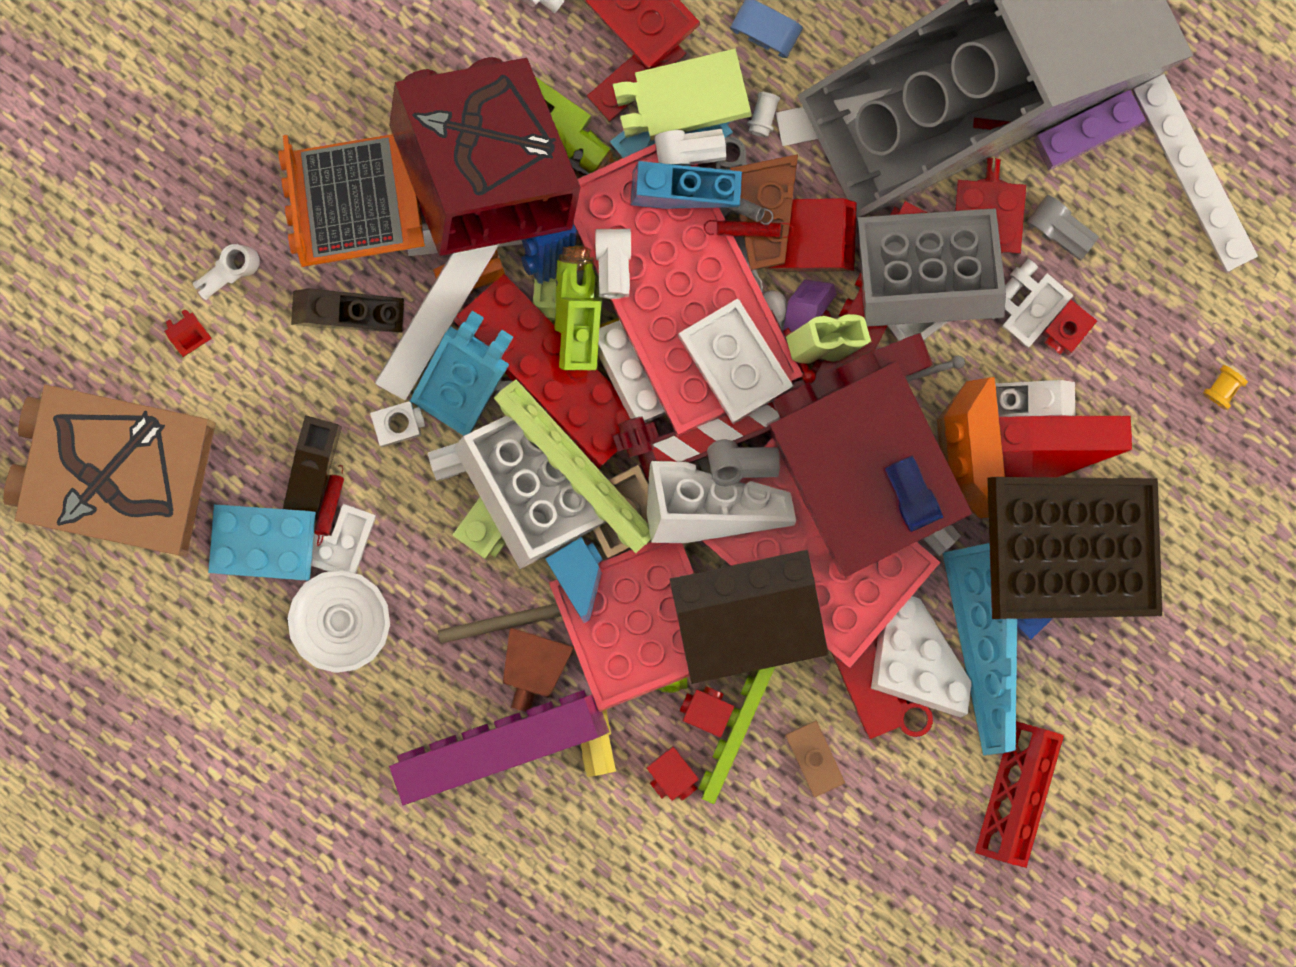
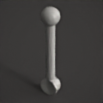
(957, 362)

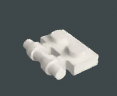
(1037, 309)

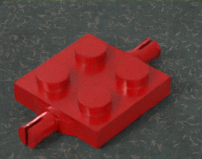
(998, 194)

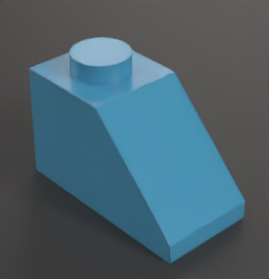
(578, 574)

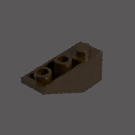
(347, 310)
(311, 464)

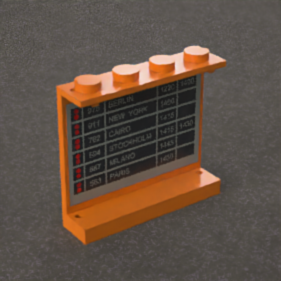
(349, 200)

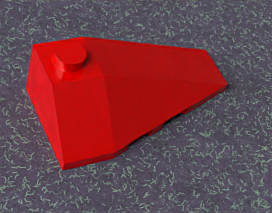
(1061, 443)

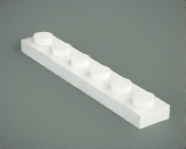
(1194, 173)

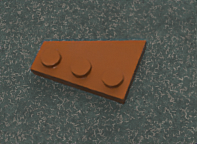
(771, 187)

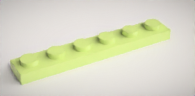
(574, 465)

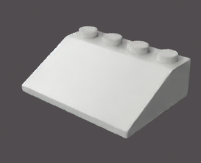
(524, 492)

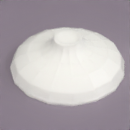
(338, 621)

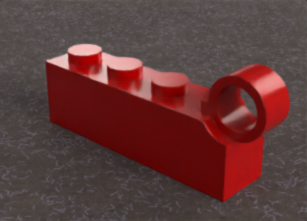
(877, 710)

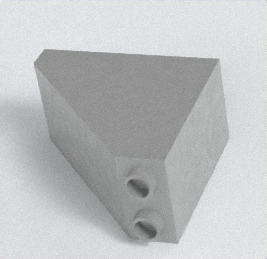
(982, 61)

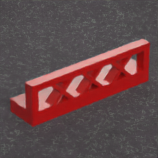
(1026, 796)

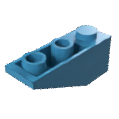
(684, 186)

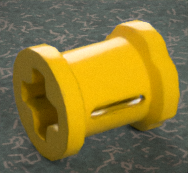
(1225, 387)

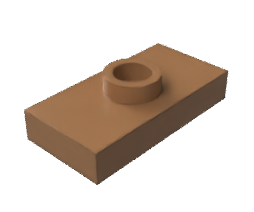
(815, 758)

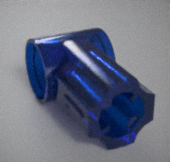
(916, 501)

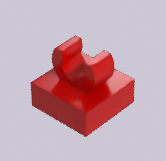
(187, 333)

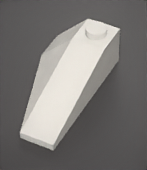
(690, 507)

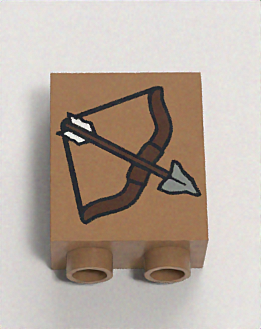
(110, 469)

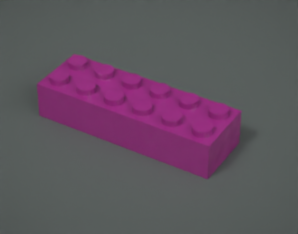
(495, 750)

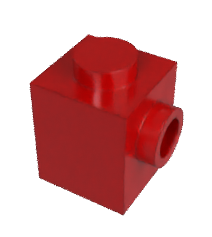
(1068, 328)
(707, 710)
(672, 776)

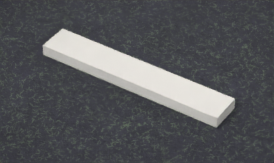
(433, 320)

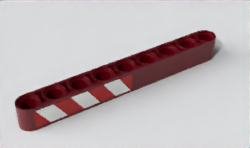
(692, 446)

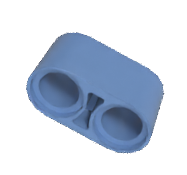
(766, 27)

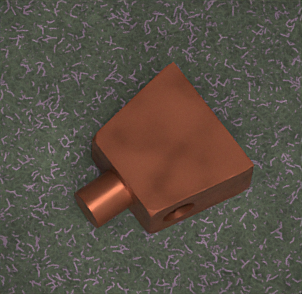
(533, 666)

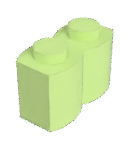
(828, 338)

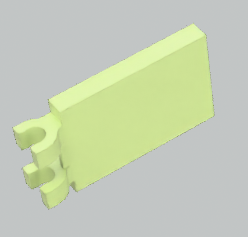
(685, 95)

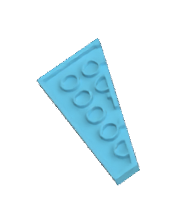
(986, 646)

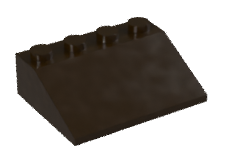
(749, 616)

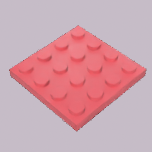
(633, 627)

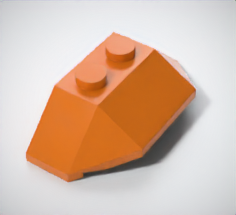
(972, 441)

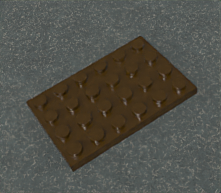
(1074, 547)

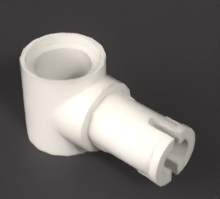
(226, 271)

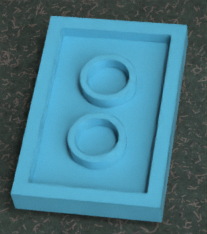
(262, 542)

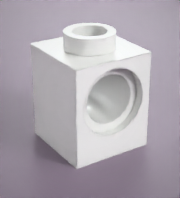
(382, 419)

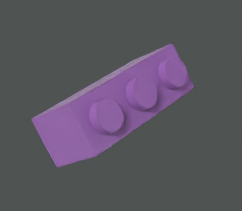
(1089, 130)

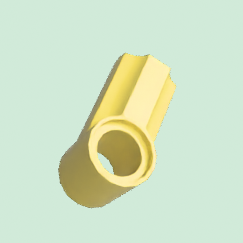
(598, 754)

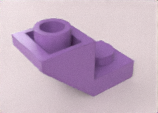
(808, 302)

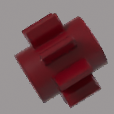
(635, 436)

